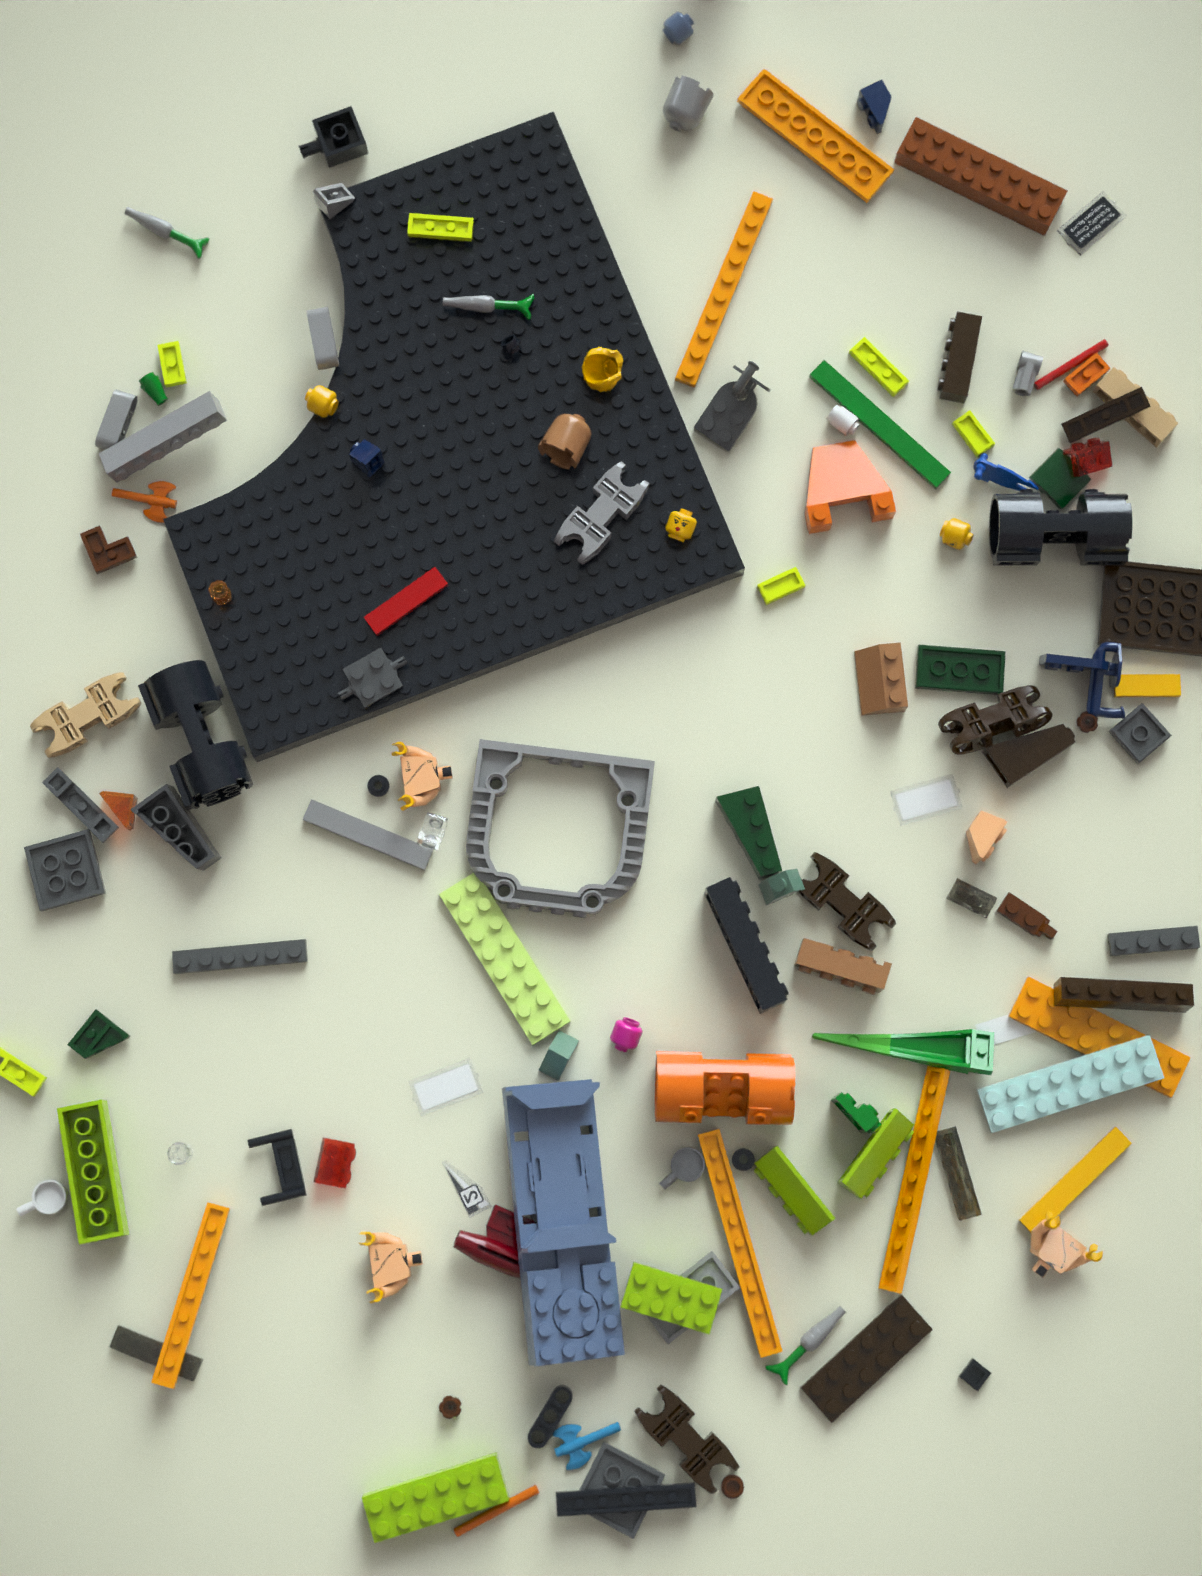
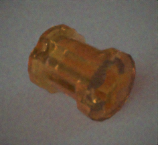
(221, 599)

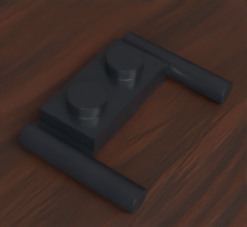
(287, 1165)

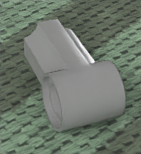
(1028, 368)

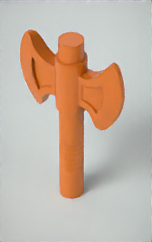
(157, 501)

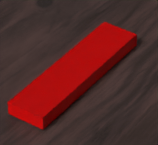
(406, 601)

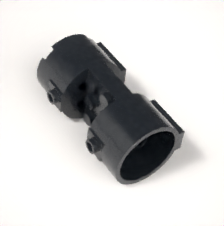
(1097, 527)
(183, 698)

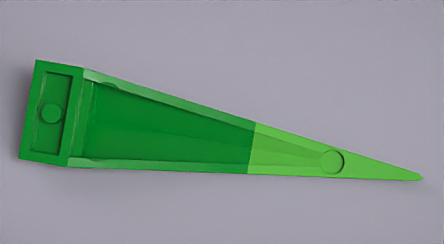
(952, 1050)

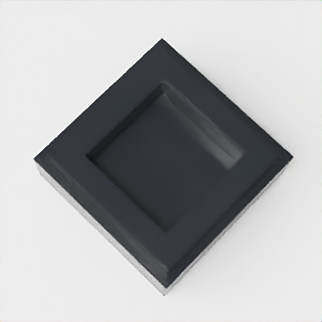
(974, 1374)

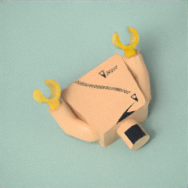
(420, 775)
(1058, 1249)
(389, 1263)

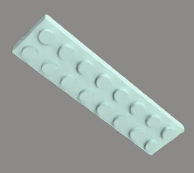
(1070, 1083)

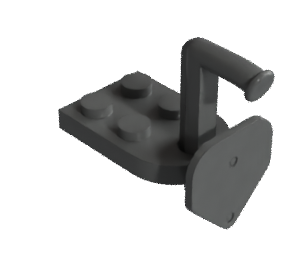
(726, 415)

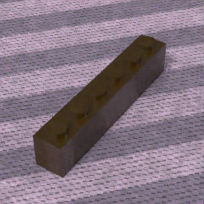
(1123, 994)

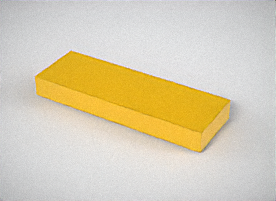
(1148, 685)

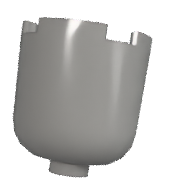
(686, 104)

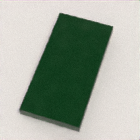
(960, 669)

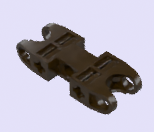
(995, 719)
(845, 902)
(699, 1457)

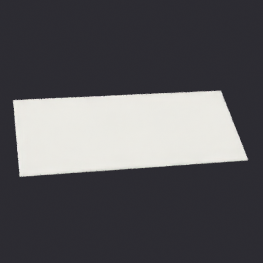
(1004, 1029)

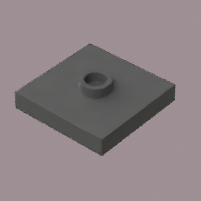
(1140, 733)

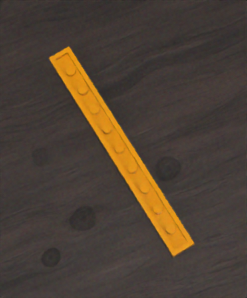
(723, 289)
(914, 1179)
(740, 1243)

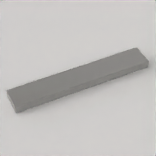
(367, 834)

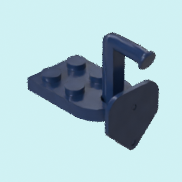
(1098, 668)

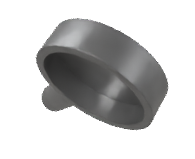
(686, 1166)

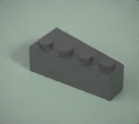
(177, 826)

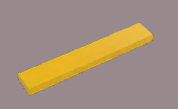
(1077, 1178)

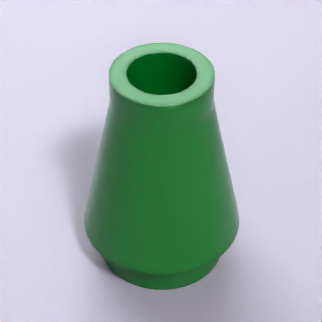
(153, 388)

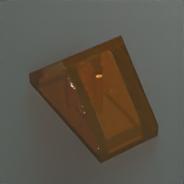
(121, 804)

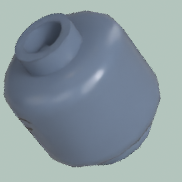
(678, 27)

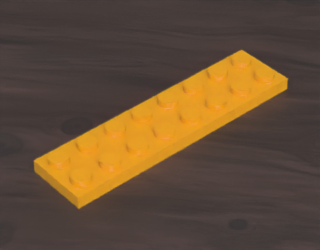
(815, 135)
(1089, 1031)

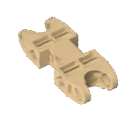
(85, 715)

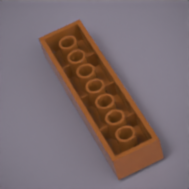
(980, 176)

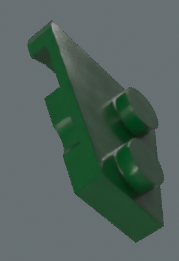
(97, 1035)

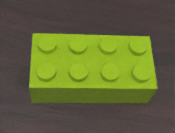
(671, 1297)

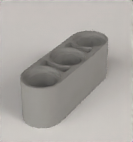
(322, 338)
(116, 419)

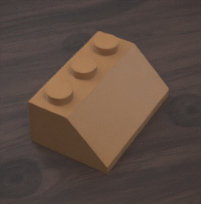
(881, 679)

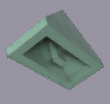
(558, 1055)

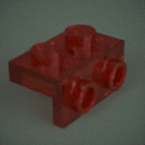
(1089, 457)
(334, 1163)

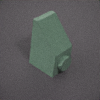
(781, 886)

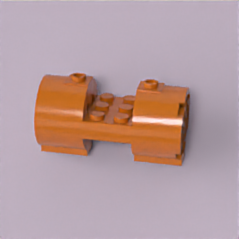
(748, 1088)

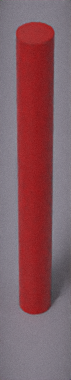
(1070, 364)

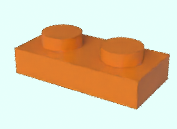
(1086, 374)

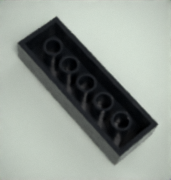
(745, 945)

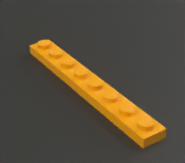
(190, 1295)

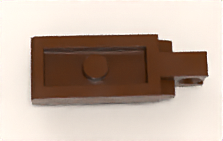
(1025, 917)

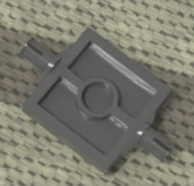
(372, 677)

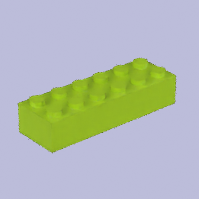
(93, 1171)
(435, 1497)

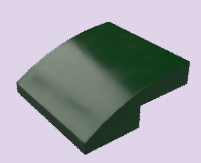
(1057, 479)

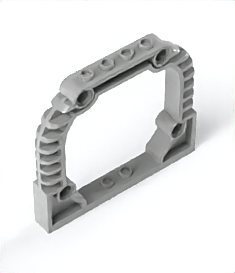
(496, 762)

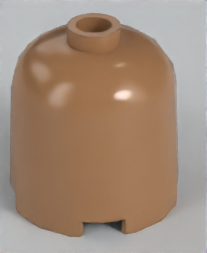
(566, 440)

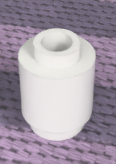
(843, 420)

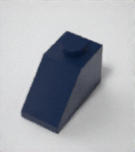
(366, 457)

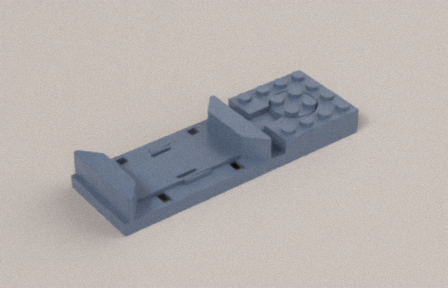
(565, 1255)

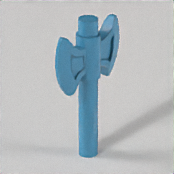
(574, 1445)

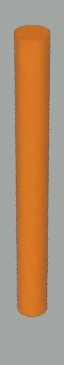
(496, 1510)

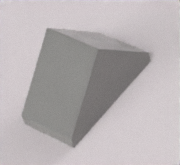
(332, 199)

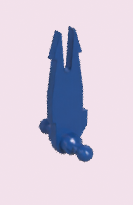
(999, 474)

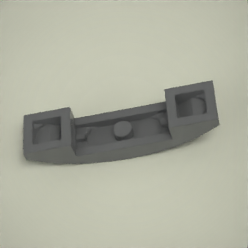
(80, 805)

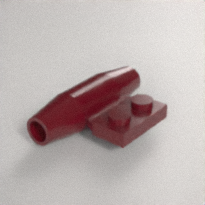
(498, 1247)

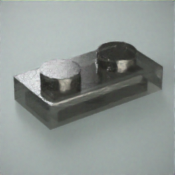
(971, 898)

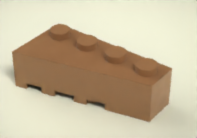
(842, 966)

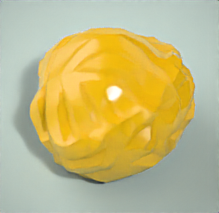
(602, 368)

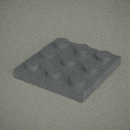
(64, 870)
(618, 1469)

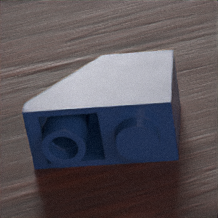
(875, 103)

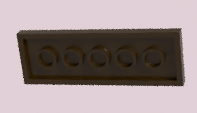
(866, 1358)

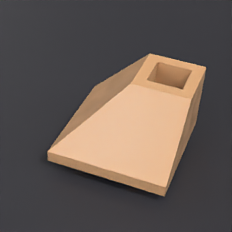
(983, 833)

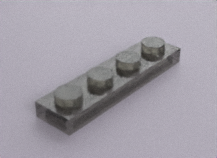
(957, 1174)
(149, 1350)

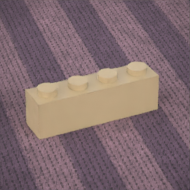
(1152, 422)

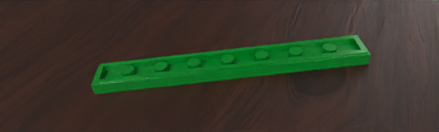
(880, 424)

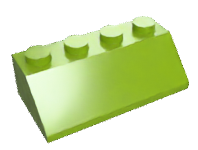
(876, 1153)
(793, 1190)

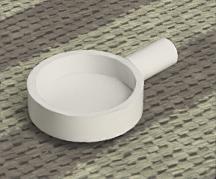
(47, 1198)

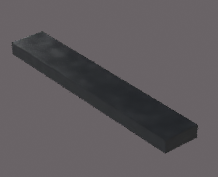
(626, 1499)

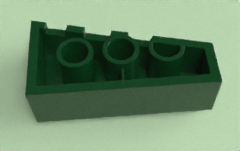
(750, 824)

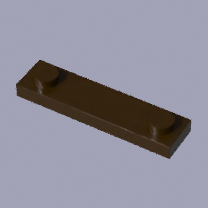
(1106, 415)

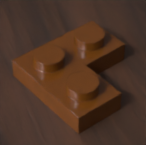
(105, 555)

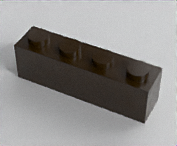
(960, 357)

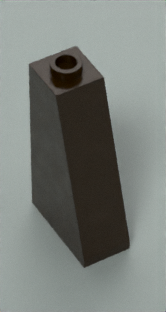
(1026, 753)

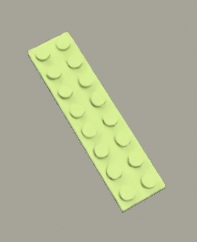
(504, 958)

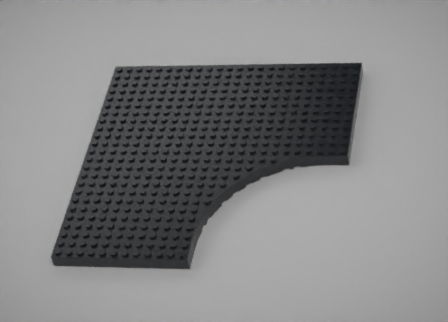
(462, 472)

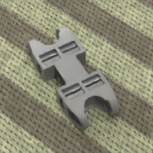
(591, 525)

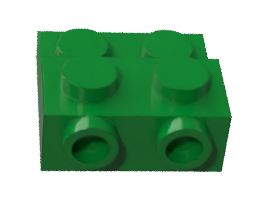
(862, 1116)

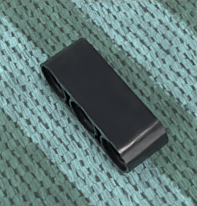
(541, 1424)

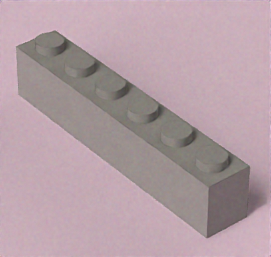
(163, 437)

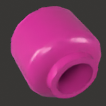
(626, 1034)

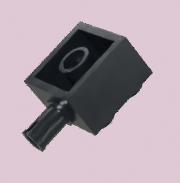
(337, 138)

